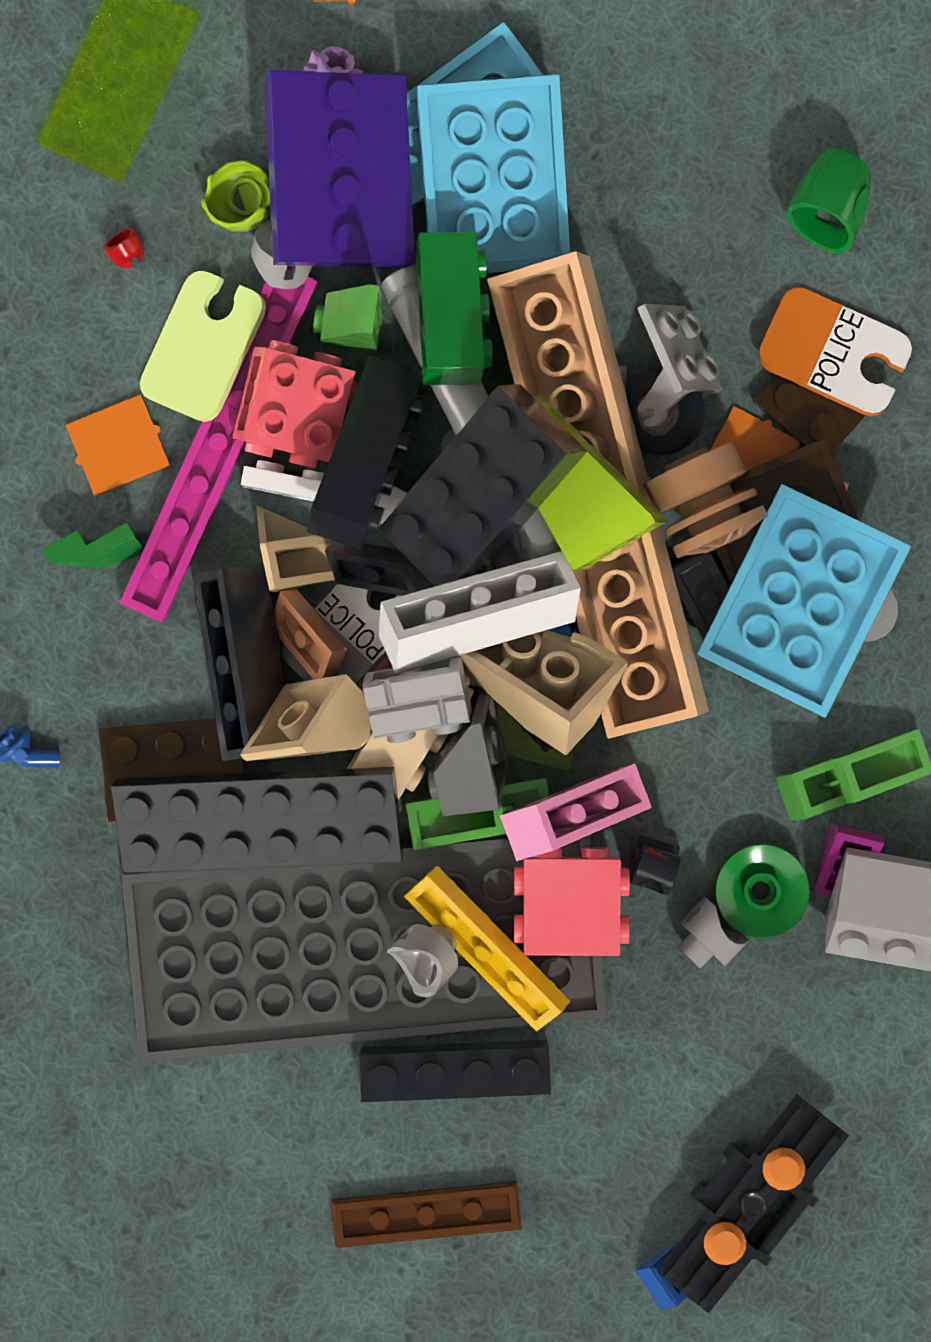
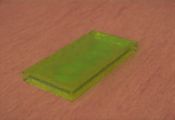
(118, 83)

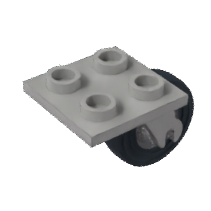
(669, 401)

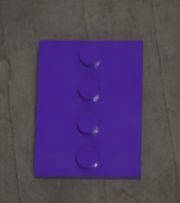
(339, 169)

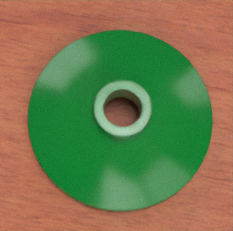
(786, 896)

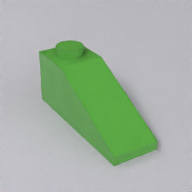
(351, 318)

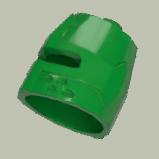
(835, 184)

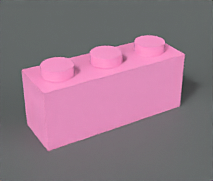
(575, 812)

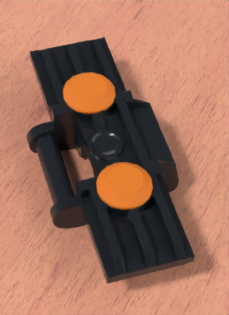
(741, 1192)

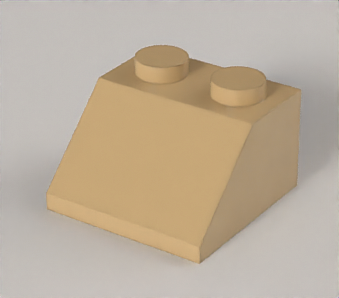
(312, 720)

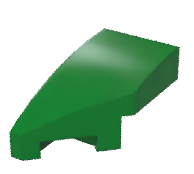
(107, 550)

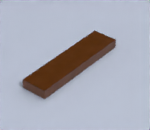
(426, 1214)

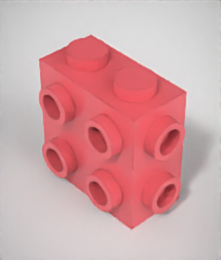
(294, 403)
(572, 904)

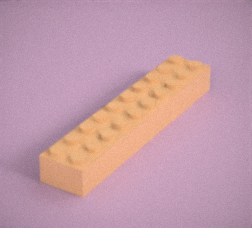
(629, 599)

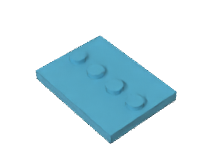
(496, 166)
(804, 600)

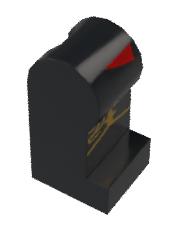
(654, 865)

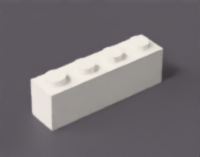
(478, 611)

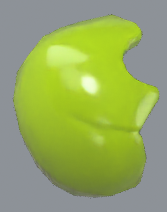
(254, 191)

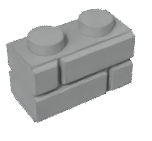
(417, 700)

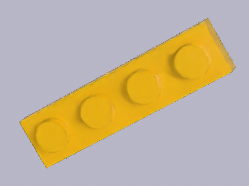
(488, 949)

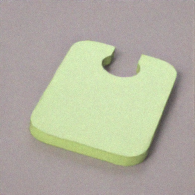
(200, 355)

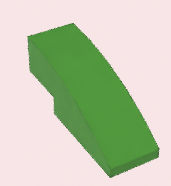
(854, 775)
(433, 829)

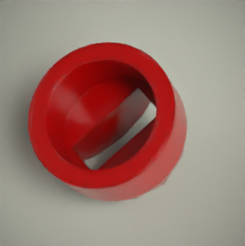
(124, 247)

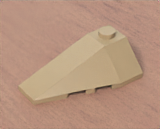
(548, 682)

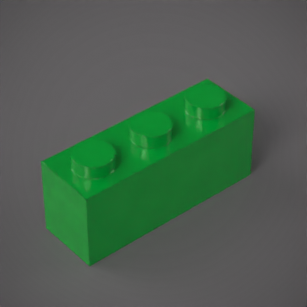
(452, 308)

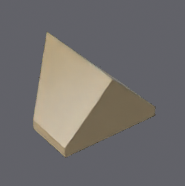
(291, 553)

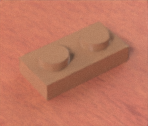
(307, 635)

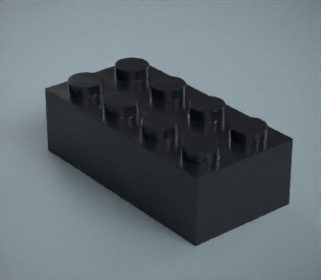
(483, 487)

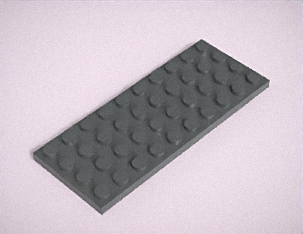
(304, 956)

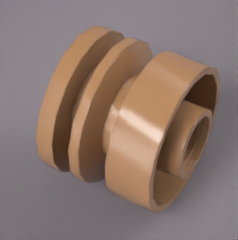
(703, 495)

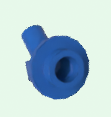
(16, 748)

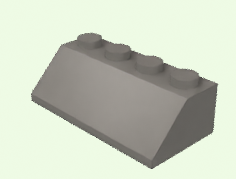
(881, 910)

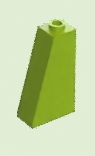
(595, 507)

